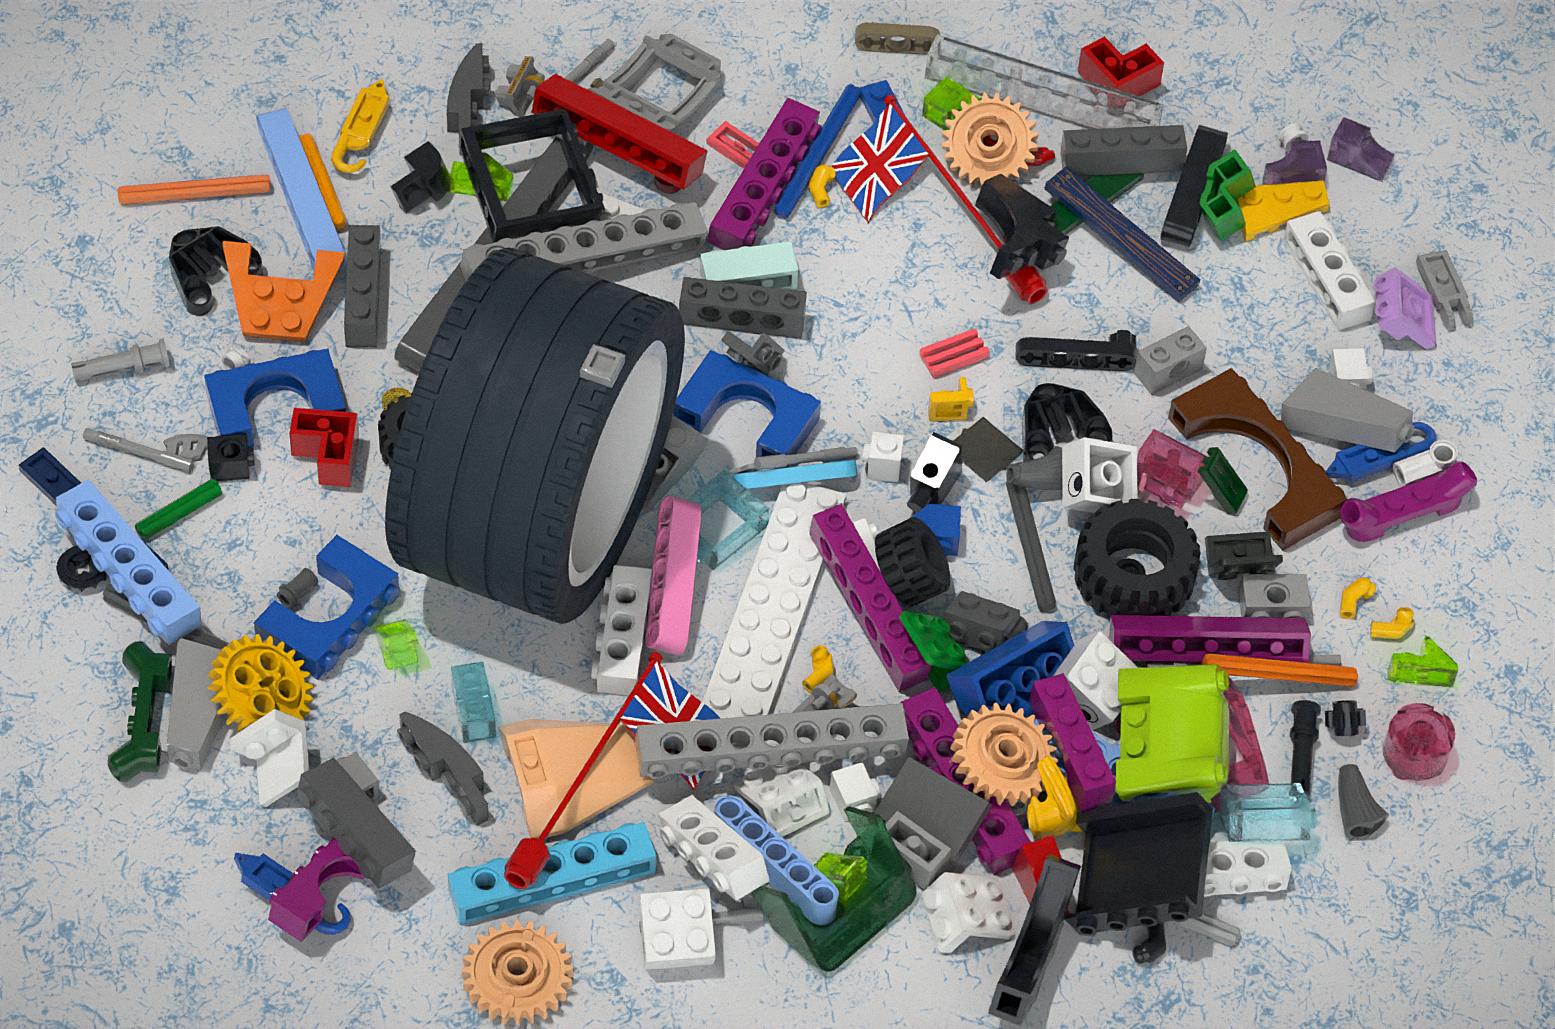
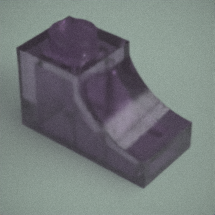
(1358, 151)
(1301, 164)

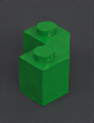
(1226, 182)

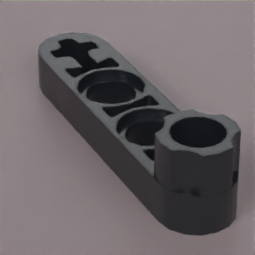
(1111, 355)

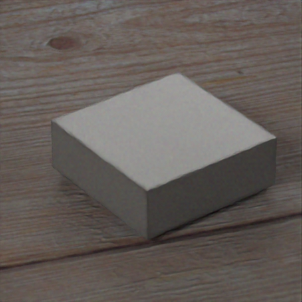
(602, 366)

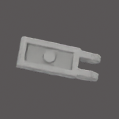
(1445, 287)

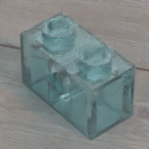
(473, 702)

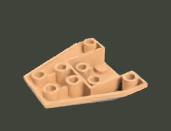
(551, 756)

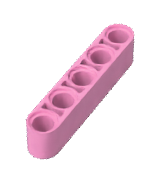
(673, 575)

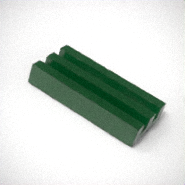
(1223, 484)

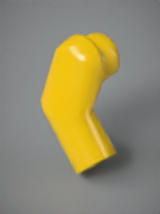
(821, 175)
(1359, 588)
(1396, 627)
(822, 668)

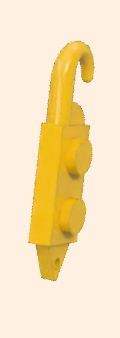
(361, 125)

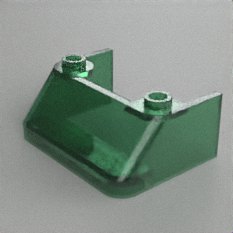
(883, 898)

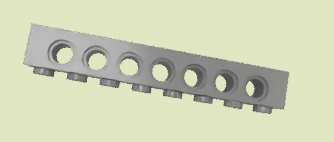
(601, 253)
(785, 728)

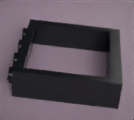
(523, 129)

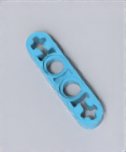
(797, 474)

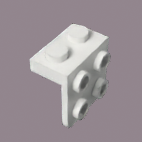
(964, 908)

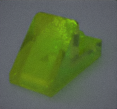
(500, 176)
(397, 643)
(1429, 668)
(845, 872)

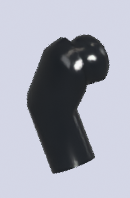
(1152, 947)

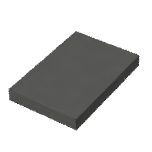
(935, 805)

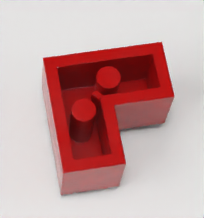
(1131, 73)
(329, 438)

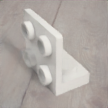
(280, 753)
(785, 796)

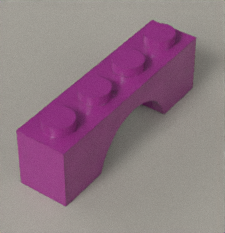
(1085, 764)
(300, 904)

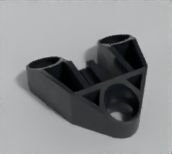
(206, 254)
(1081, 411)

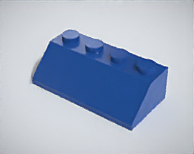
(1011, 668)

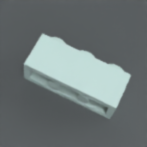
(760, 265)

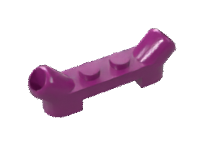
(1440, 493)

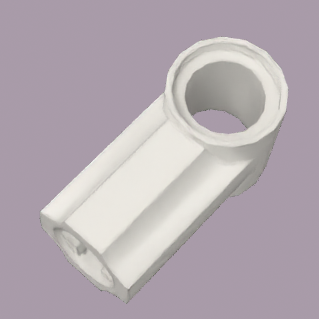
(1425, 463)

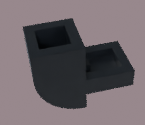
(427, 178)

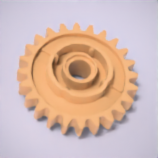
(986, 119)
(979, 749)
(522, 995)

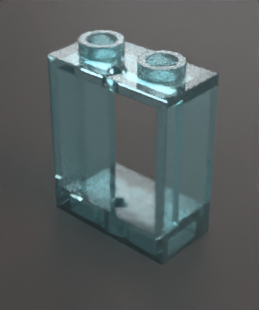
(742, 503)
(1266, 812)

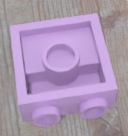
(1404, 308)

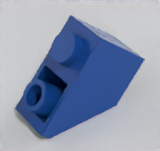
(944, 523)

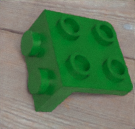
(936, 646)

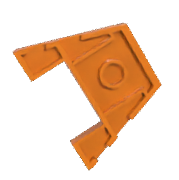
(279, 305)

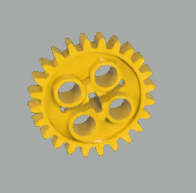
(259, 685)

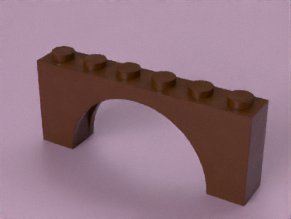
(1232, 407)

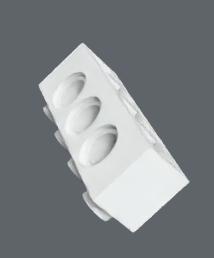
(1329, 270)
(622, 674)
(713, 848)
(1246, 867)

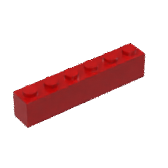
(623, 132)

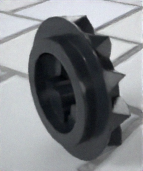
(68, 572)

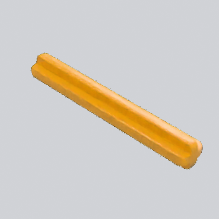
(323, 181)

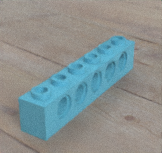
(570, 879)

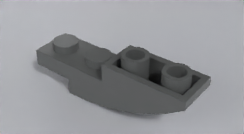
(467, 90)
(446, 758)

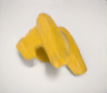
(1059, 810)

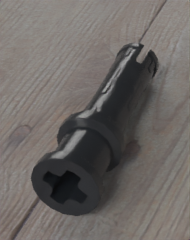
(1304, 736)

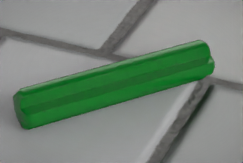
(178, 509)

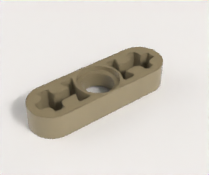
(869, 38)

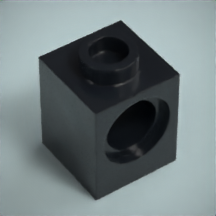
(219, 461)

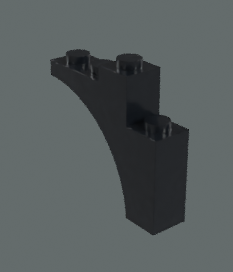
(1025, 227)
(1036, 941)

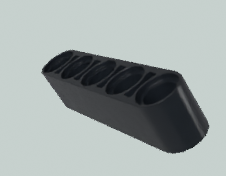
(1185, 207)

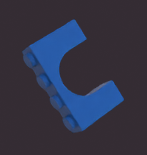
(305, 374)
(724, 380)
(321, 643)

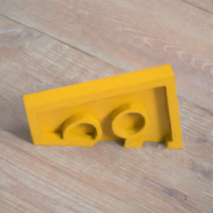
(1275, 204)

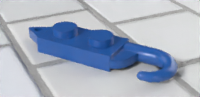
(1365, 461)
(267, 875)

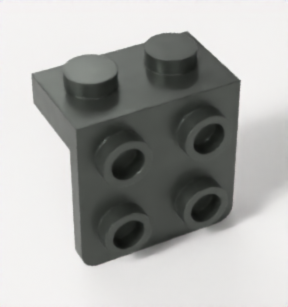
(1240, 554)

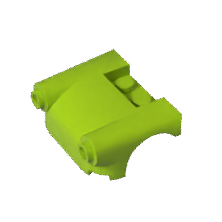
(1173, 731)

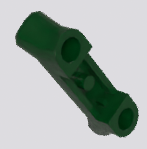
(144, 748)

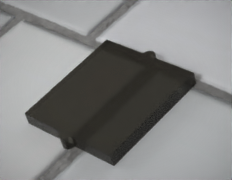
(987, 449)

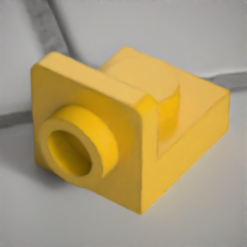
(951, 404)

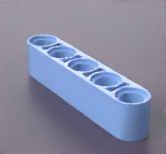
(789, 863)

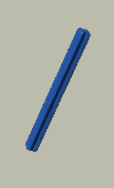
(817, 151)

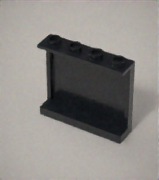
(1142, 863)

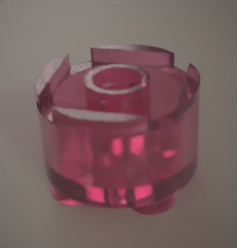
(1418, 742)

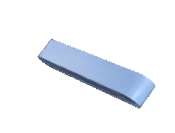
(298, 184)

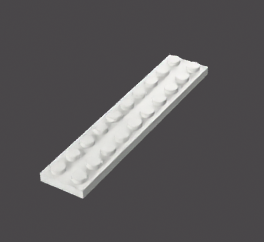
(771, 606)

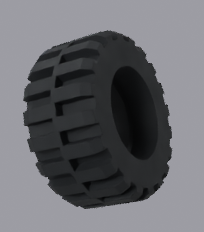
(1143, 528)

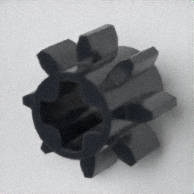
(1345, 718)

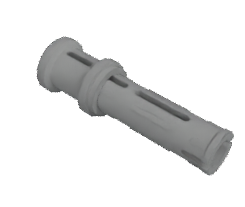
(136, 358)

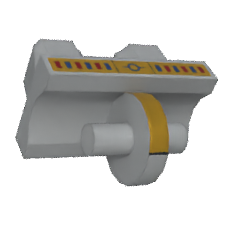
(523, 82)
(828, 695)

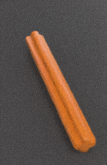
(194, 189)
(1284, 670)

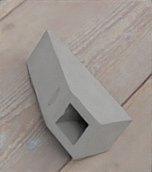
(678, 456)

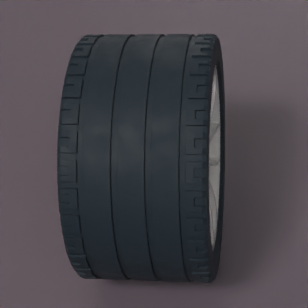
(512, 461)

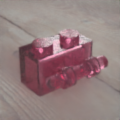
(1168, 469)

